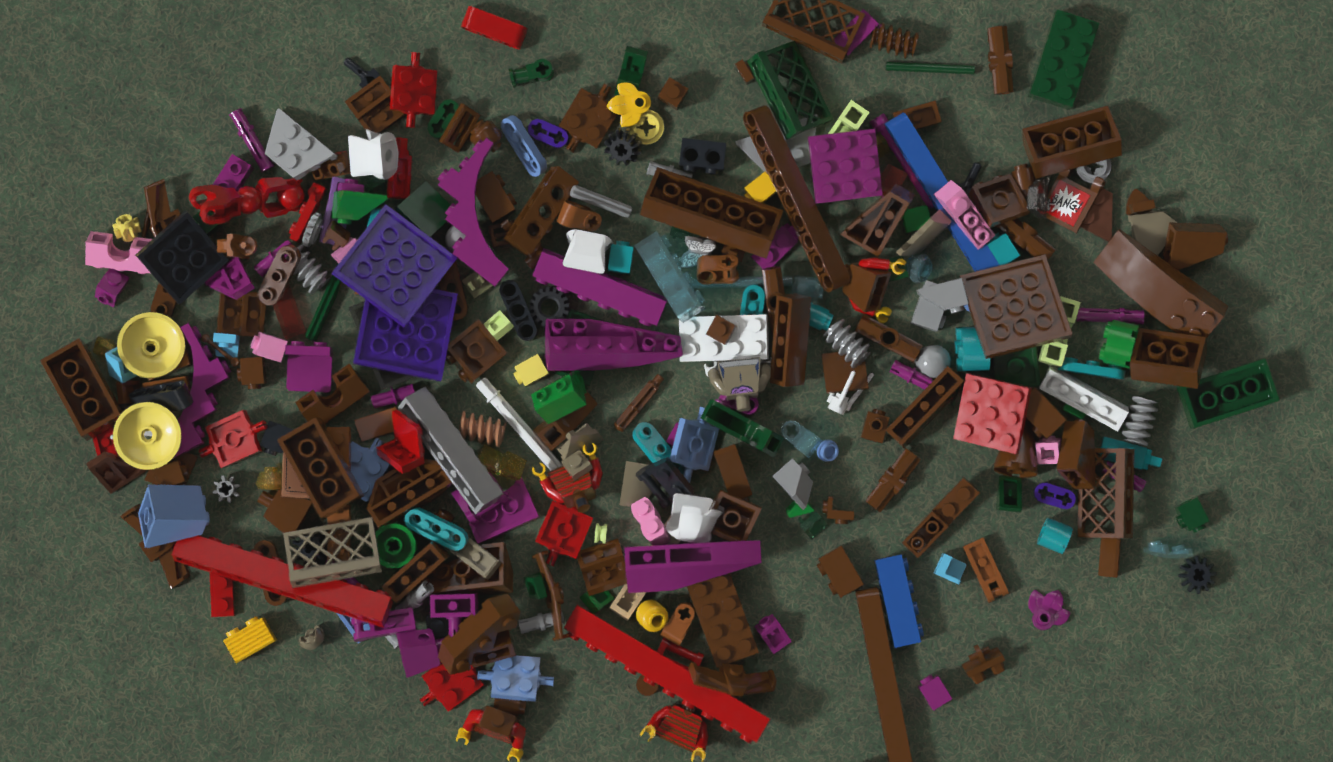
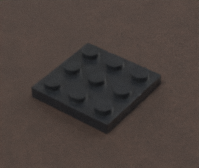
(181, 257)

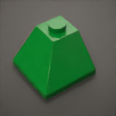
(353, 205)

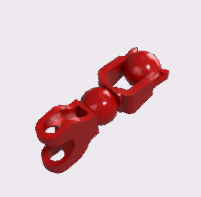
(230, 203)

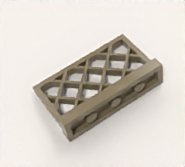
(330, 570)

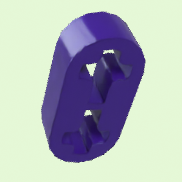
(550, 128)
(1052, 500)

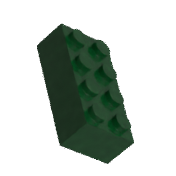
(1063, 59)
(1228, 393)

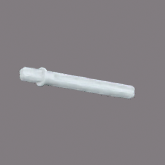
(518, 424)

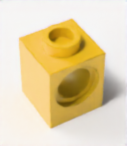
(760, 188)

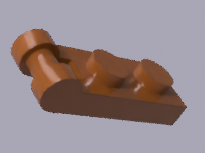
(985, 569)

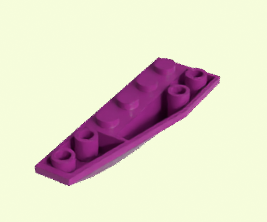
(604, 345)
(683, 565)

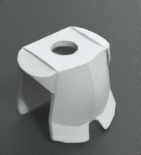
(373, 155)
(586, 251)
(691, 518)

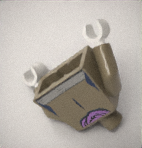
(740, 379)

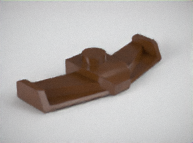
(159, 207)
(174, 571)
(554, 595)
(733, 679)

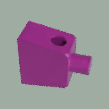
(418, 651)

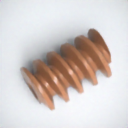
(482, 429)

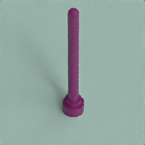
(878, 124)

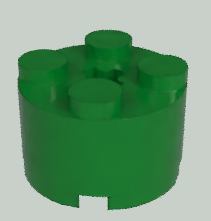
(1120, 343)
(406, 541)

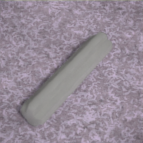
(600, 201)

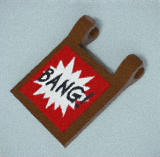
(1072, 201)

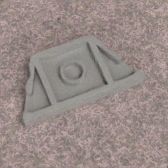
(798, 146)
(295, 147)

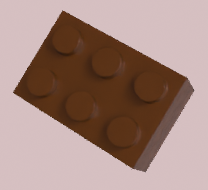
(1168, 358)

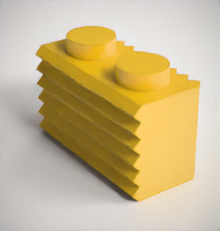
(250, 639)

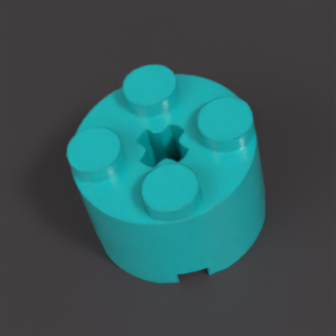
(969, 351)

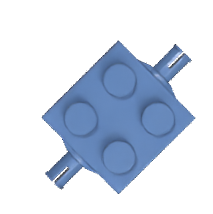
(694, 444)
(367, 466)
(516, 678)

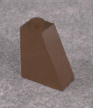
(1193, 243)
(1077, 455)
(733, 472)

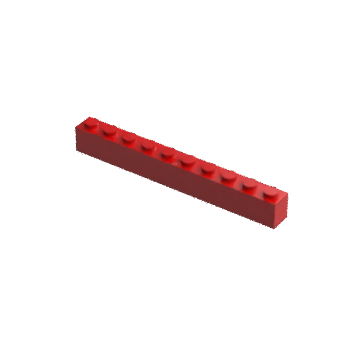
(273, 576)
(665, 673)

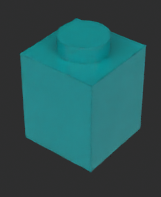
(1003, 249)
(620, 258)

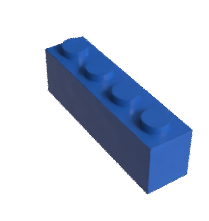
(898, 600)

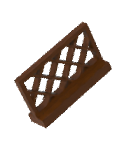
(810, 39)
(1123, 496)

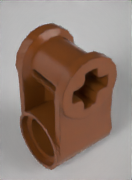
(578, 216)
(715, 269)
(676, 626)

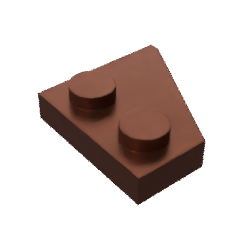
(113, 471)

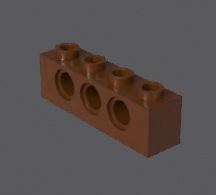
(518, 233)

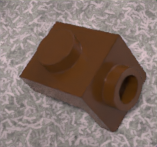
(840, 517)

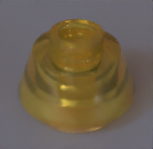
(269, 479)

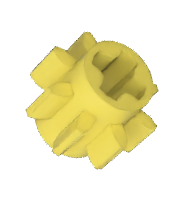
(126, 227)

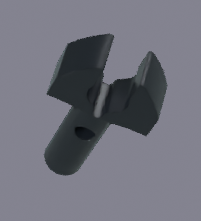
(358, 70)
(971, 177)

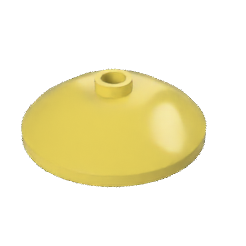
(155, 331)
(135, 447)

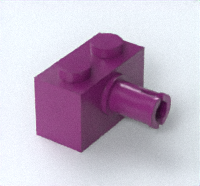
(454, 608)

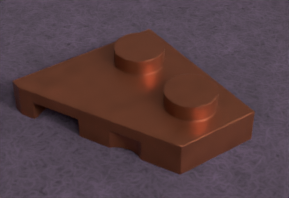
(1100, 216)

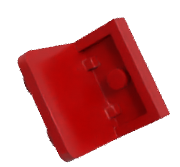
(406, 449)

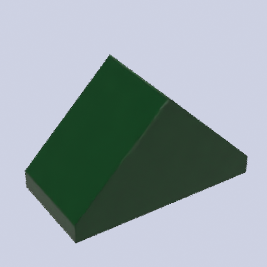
(1009, 494)

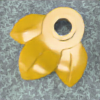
(626, 104)

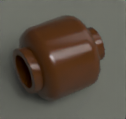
(484, 130)

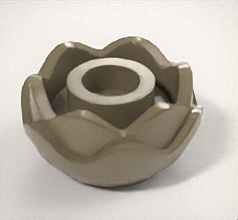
(312, 638)

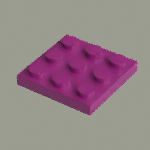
(845, 166)

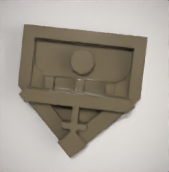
(1150, 229)
(578, 439)

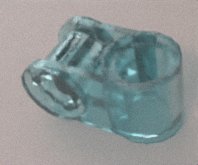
(803, 440)

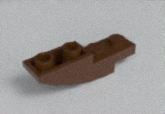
(940, 517)

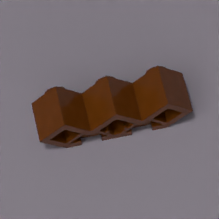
(478, 633)

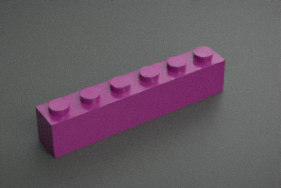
(602, 288)

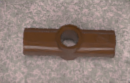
(1000, 60)
(1026, 238)
(773, 286)
(902, 345)
(893, 480)

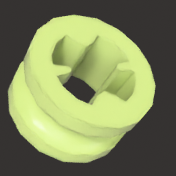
(600, 533)

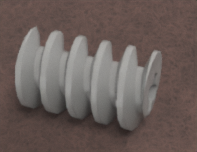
(310, 273)
(847, 344)
(1140, 420)

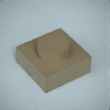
(577, 465)

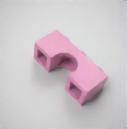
(103, 253)

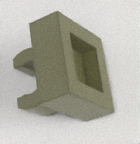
(476, 284)

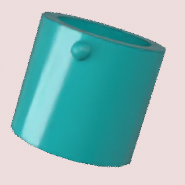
(1054, 535)

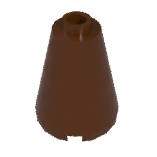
(1023, 463)

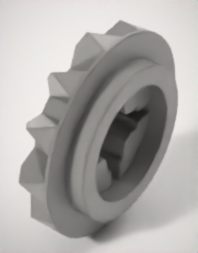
(1102, 172)
(312, 230)

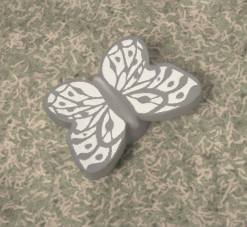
(697, 247)

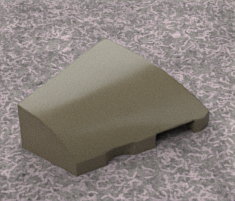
(925, 234)
(632, 487)

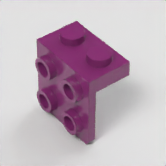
(309, 367)

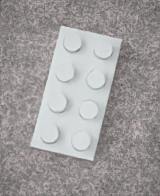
(746, 342)

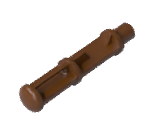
(638, 403)

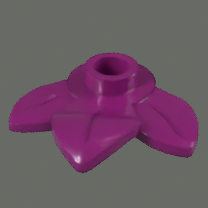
(1048, 606)

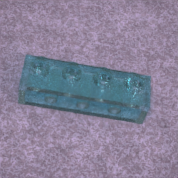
(670, 277)

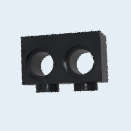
(703, 149)

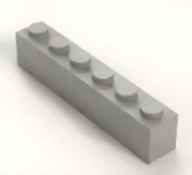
(451, 451)

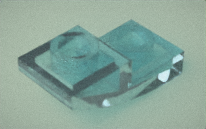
(1161, 550)

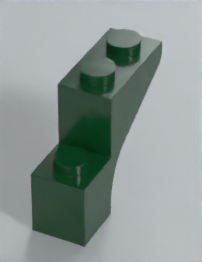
(742, 428)

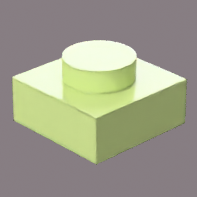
(498, 325)

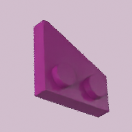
(231, 279)

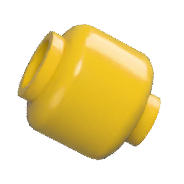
(652, 615)

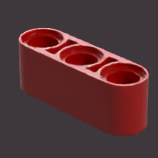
(494, 27)

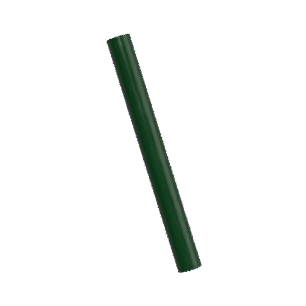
(931, 68)

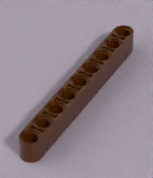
(796, 198)
(883, 675)

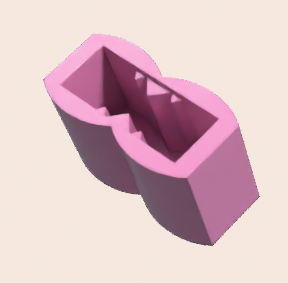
(650, 522)

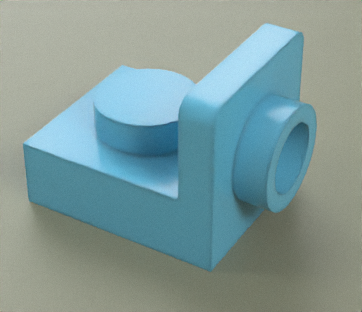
(228, 343)

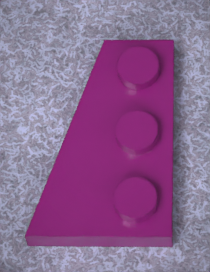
(506, 516)

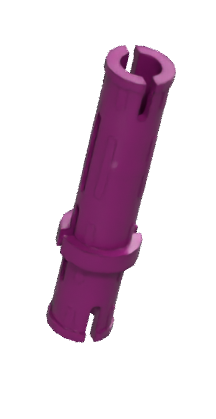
(248, 130)
(1106, 315)

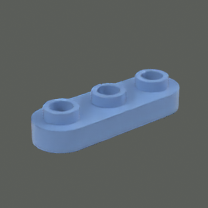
(523, 146)

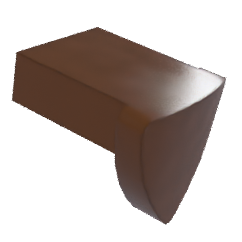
(1138, 203)

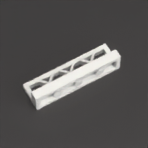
(1084, 398)

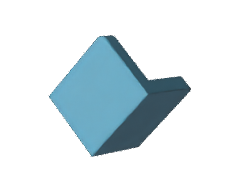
(116, 368)
(950, 568)

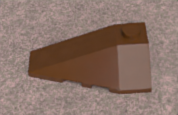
(460, 578)

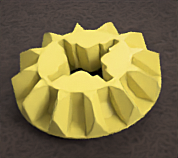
(654, 134)

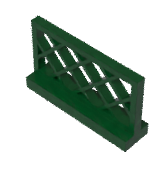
(778, 94)

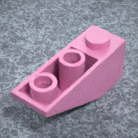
(964, 214)

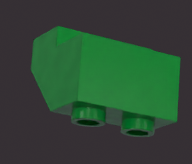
(560, 397)

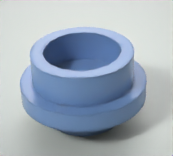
(827, 450)

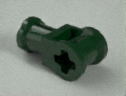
(531, 74)

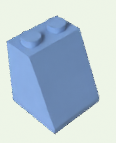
(172, 513)

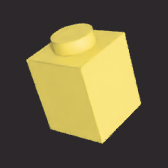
(530, 371)

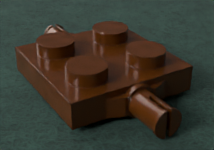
(588, 118)

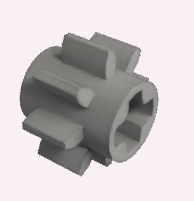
(222, 484)

